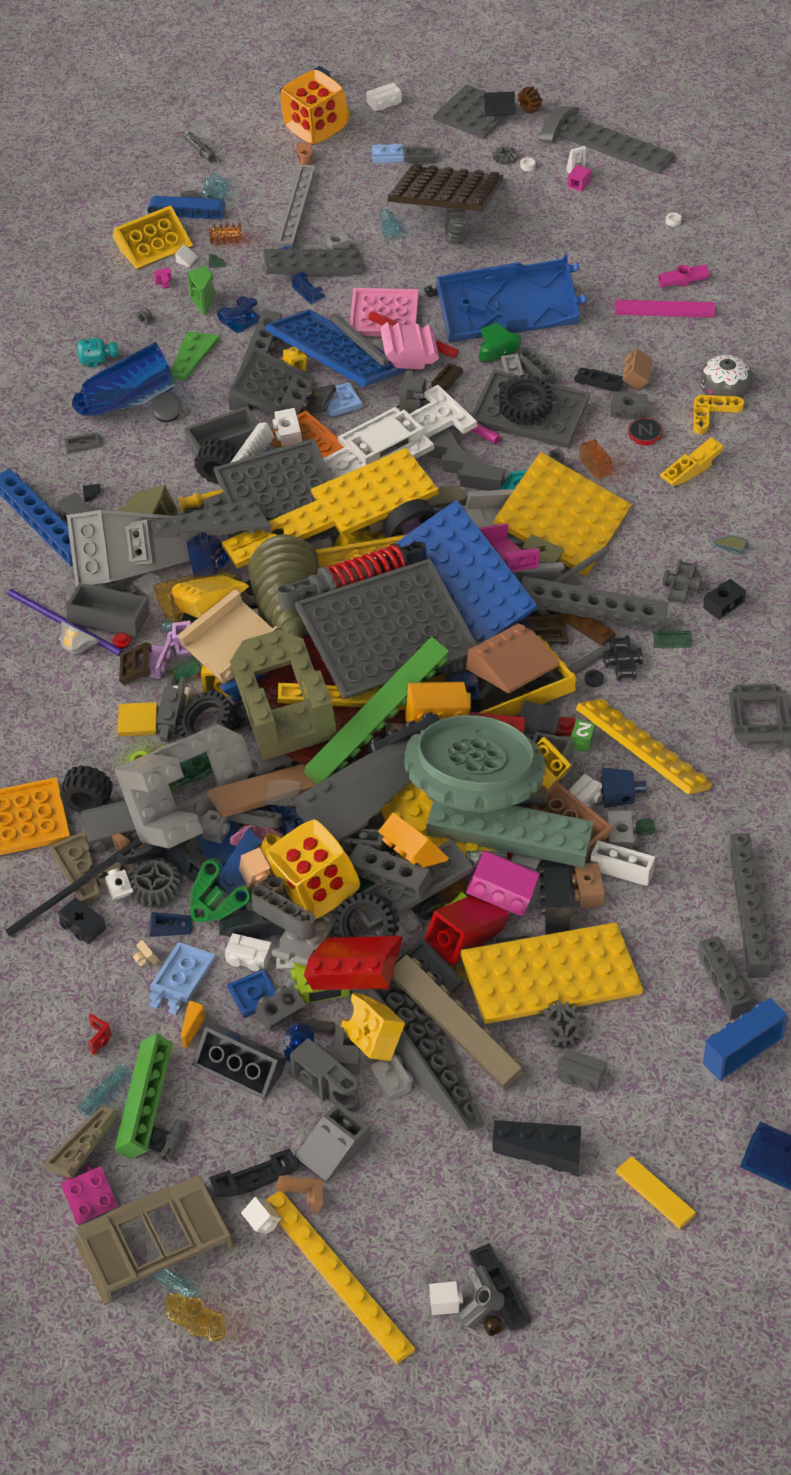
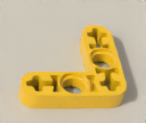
(706, 407)

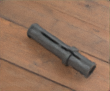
(208, 154)

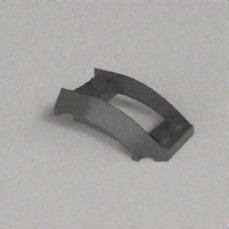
(757, 733)

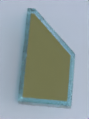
(731, 544)

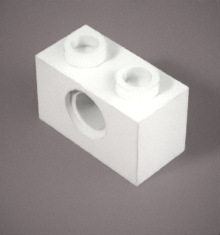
(287, 426)

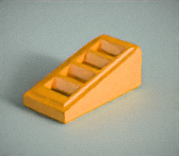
(193, 1020)

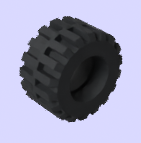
(213, 454)
(85, 788)

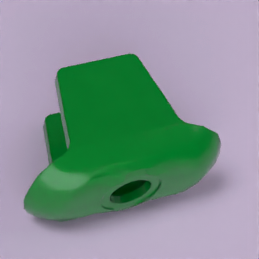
(498, 343)

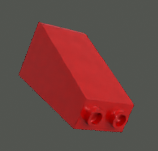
(464, 926)

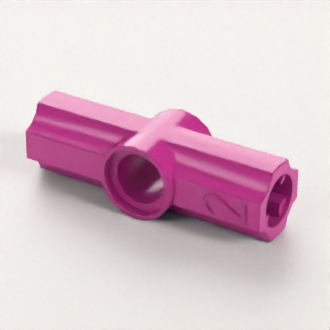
(683, 275)

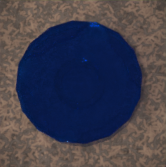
(296, 1036)

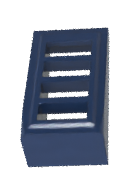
(167, 930)

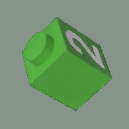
(583, 735)

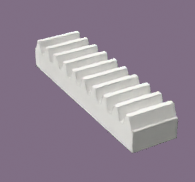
(256, 442)

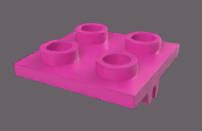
(89, 1194)

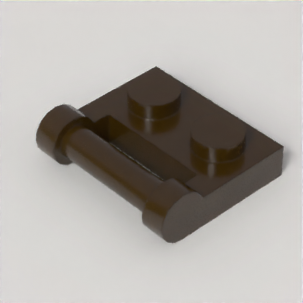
(550, 625)
(130, 660)

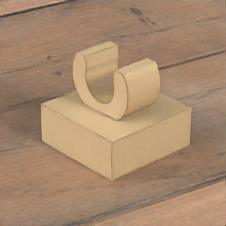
(145, 955)

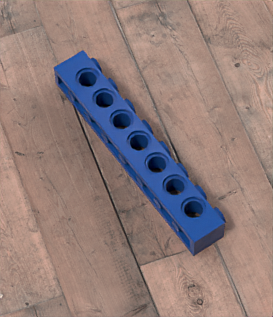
(36, 513)

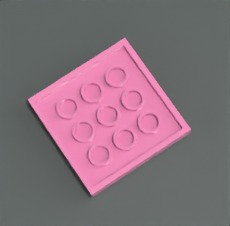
(395, 304)

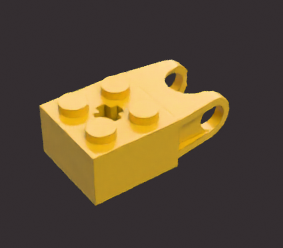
(373, 1027)

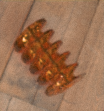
(225, 233)

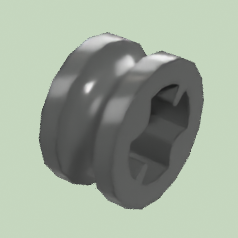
(144, 315)

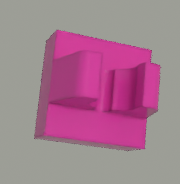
(162, 277)

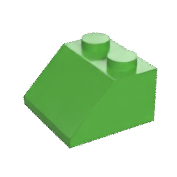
(201, 288)

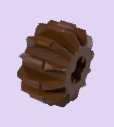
(529, 99)

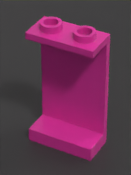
(511, 554)

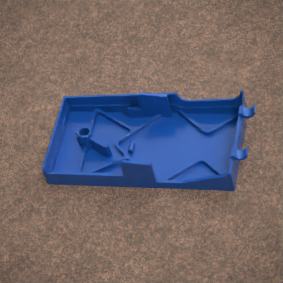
(510, 295)

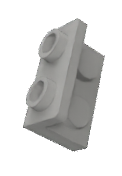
(392, 1077)

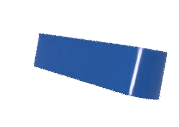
(189, 207)

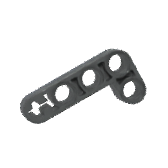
(270, 903)

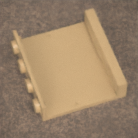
(220, 632)

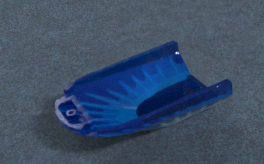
(126, 383)

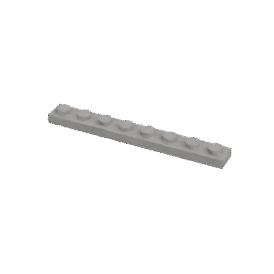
(296, 206)

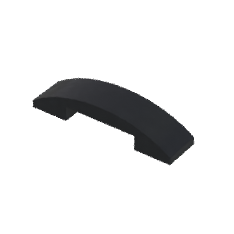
(255, 1177)

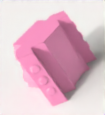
(409, 345)

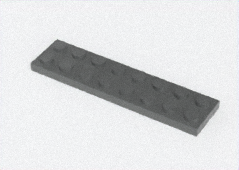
(615, 144)

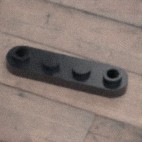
(410, 729)

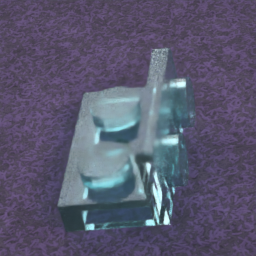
(214, 187)

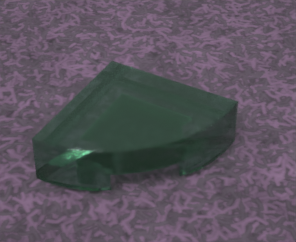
(215, 262)

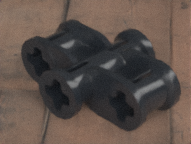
(623, 657)

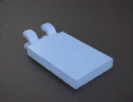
(180, 976)

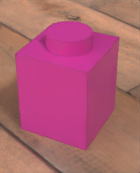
(579, 178)

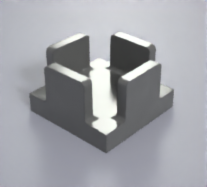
(409, 386)

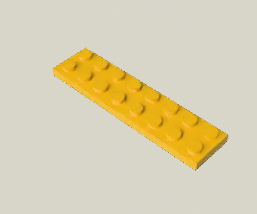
(644, 746)

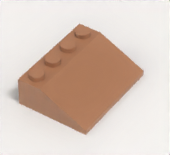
(511, 658)

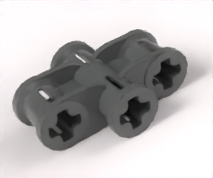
(682, 581)

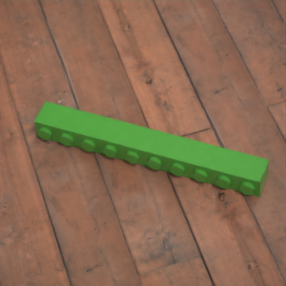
(376, 712)

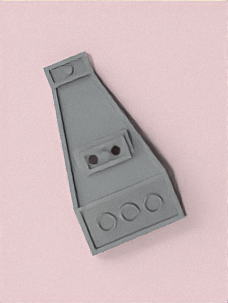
(107, 547)

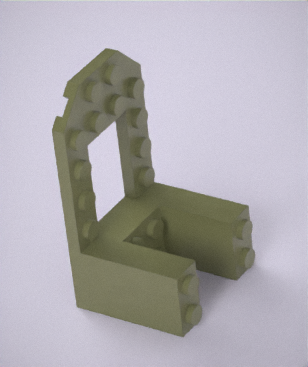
(293, 725)

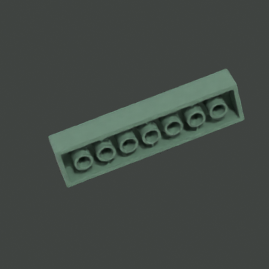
(515, 831)

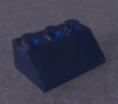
(206, 554)
(769, 1155)

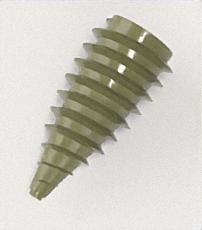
(279, 563)

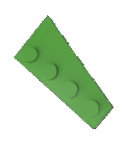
(191, 353)

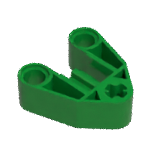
(202, 884)

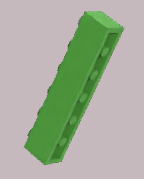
(143, 1096)

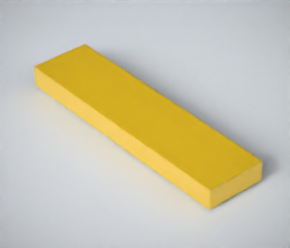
(655, 1192)

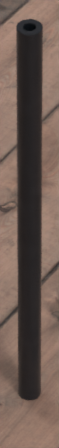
(71, 888)

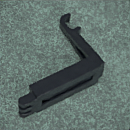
(181, 855)

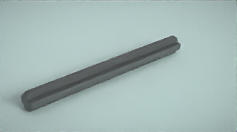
(359, 339)

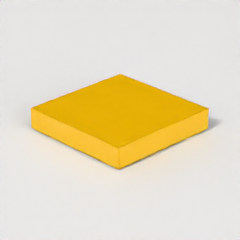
(137, 719)

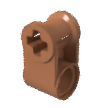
(304, 153)

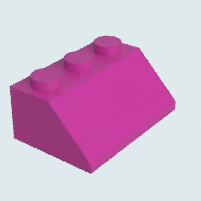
(502, 882)

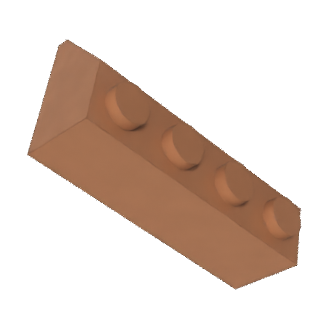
(565, 803)

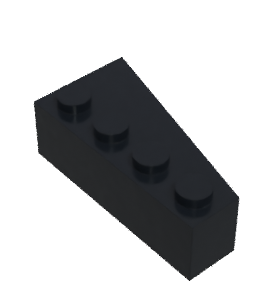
(556, 896)
(540, 1143)

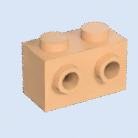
(254, 867)

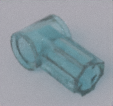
(389, 226)

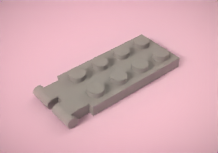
(302, 949)

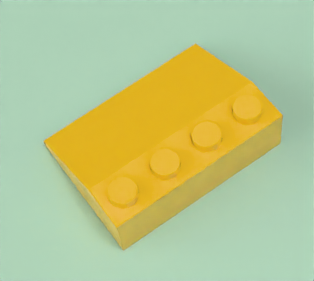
(151, 237)
(202, 594)

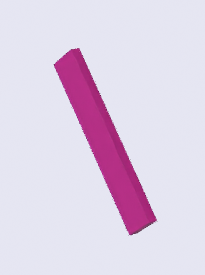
(665, 308)

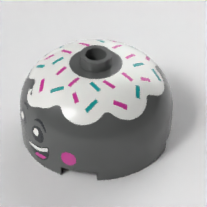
(726, 376)

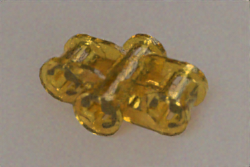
(194, 1316)

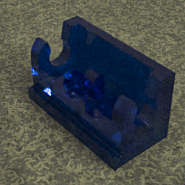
(306, 289)

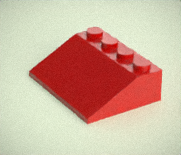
(353, 963)

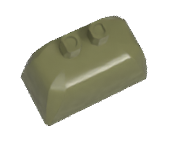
(151, 501)

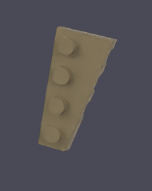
(78, 1147)

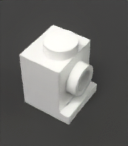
(118, 891)

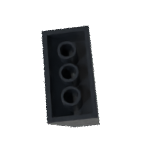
(239, 1060)

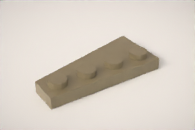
(74, 862)

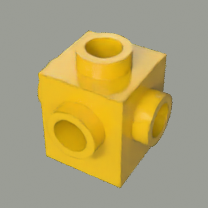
(295, 358)

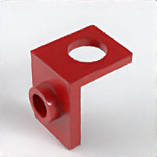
(102, 1036)

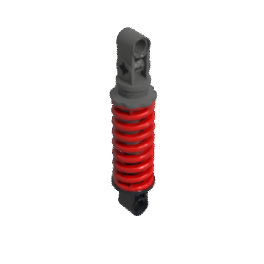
(352, 571)

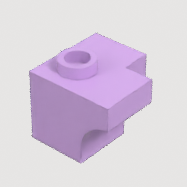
(173, 637)

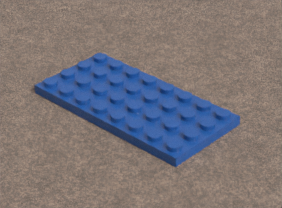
(331, 347)
(472, 572)

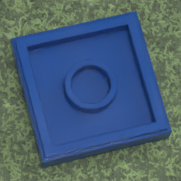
(249, 990)

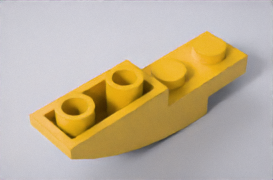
(692, 465)

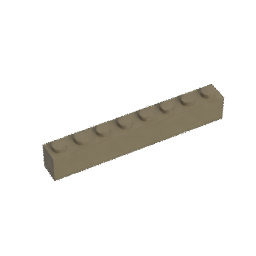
(457, 1023)

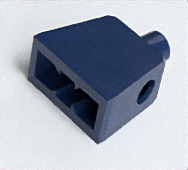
(470, 681)
(619, 787)

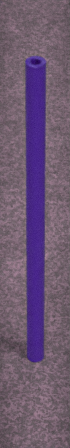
(52, 615)

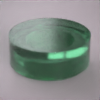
(645, 827)

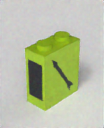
(305, 991)

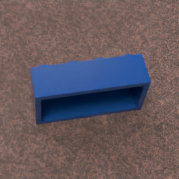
(745, 1038)

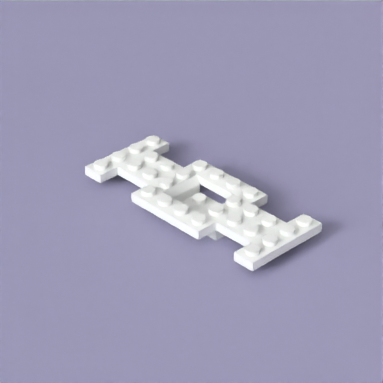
(367, 440)

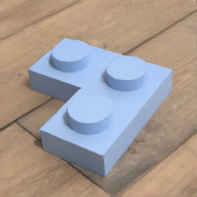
(345, 402)

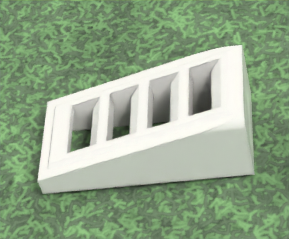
(581, 160)

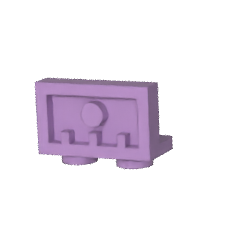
(159, 659)

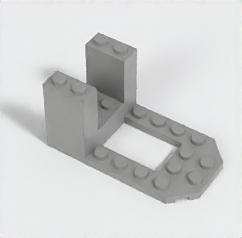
(149, 795)

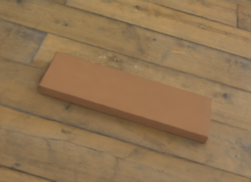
(251, 792)

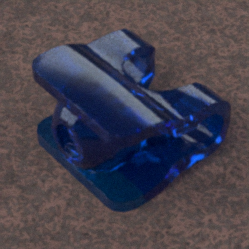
(240, 316)

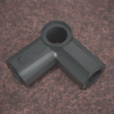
(485, 1297)

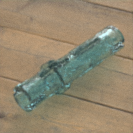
(96, 1095)

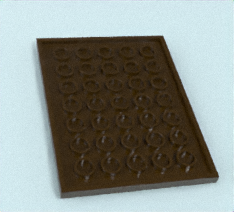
(446, 188)

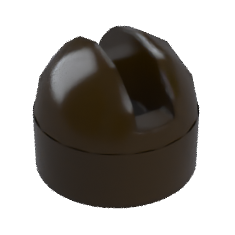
(493, 1322)

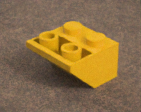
(555, 763)

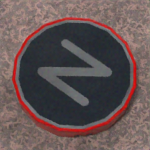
(645, 431)

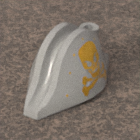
(75, 640)

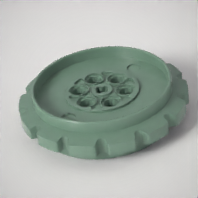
(474, 763)

